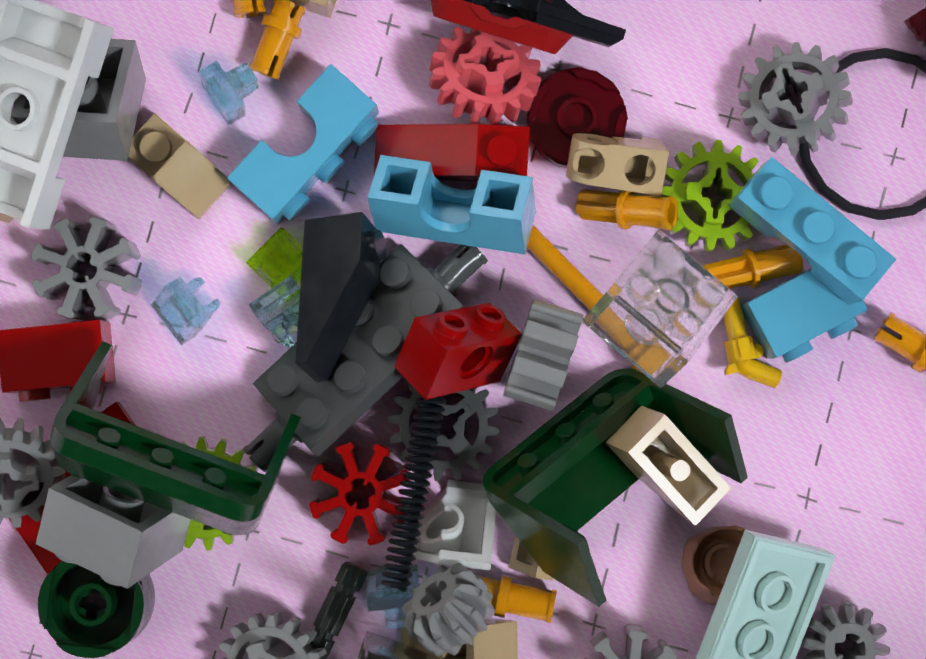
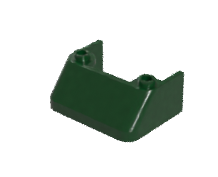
(157, 467)
(570, 474)

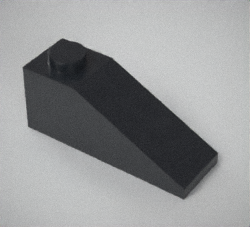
(336, 283)

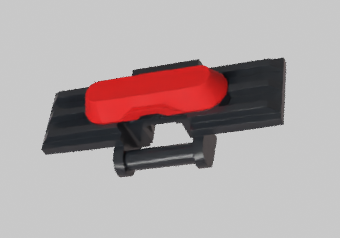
(534, 23)

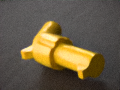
(742, 350)

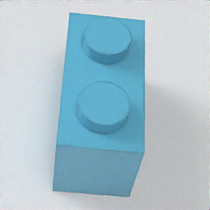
(796, 313)

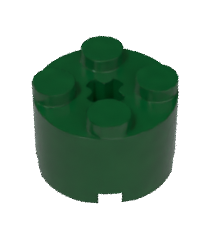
(74, 619)

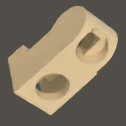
(618, 163)

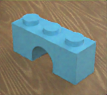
(281, 182)
(414, 203)
(832, 245)

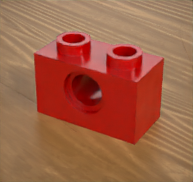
(457, 350)

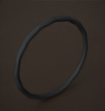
(813, 172)

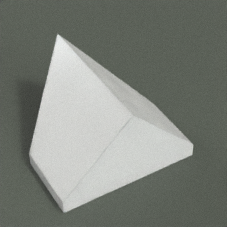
(458, 527)

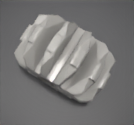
(448, 609)
(844, 625)

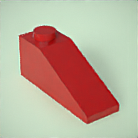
(457, 150)

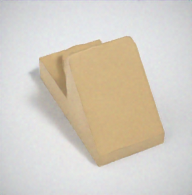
(177, 166)

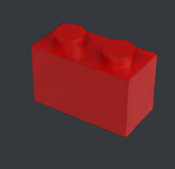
(51, 357)

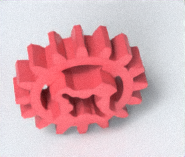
(484, 75)

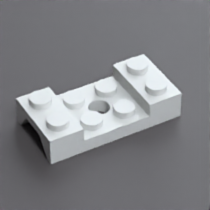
(48, 60)

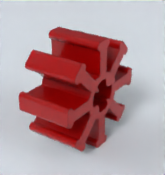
(346, 484)

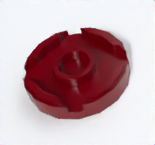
(572, 104)

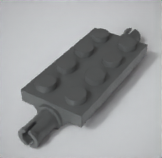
(368, 359)

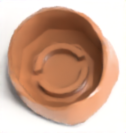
(708, 560)

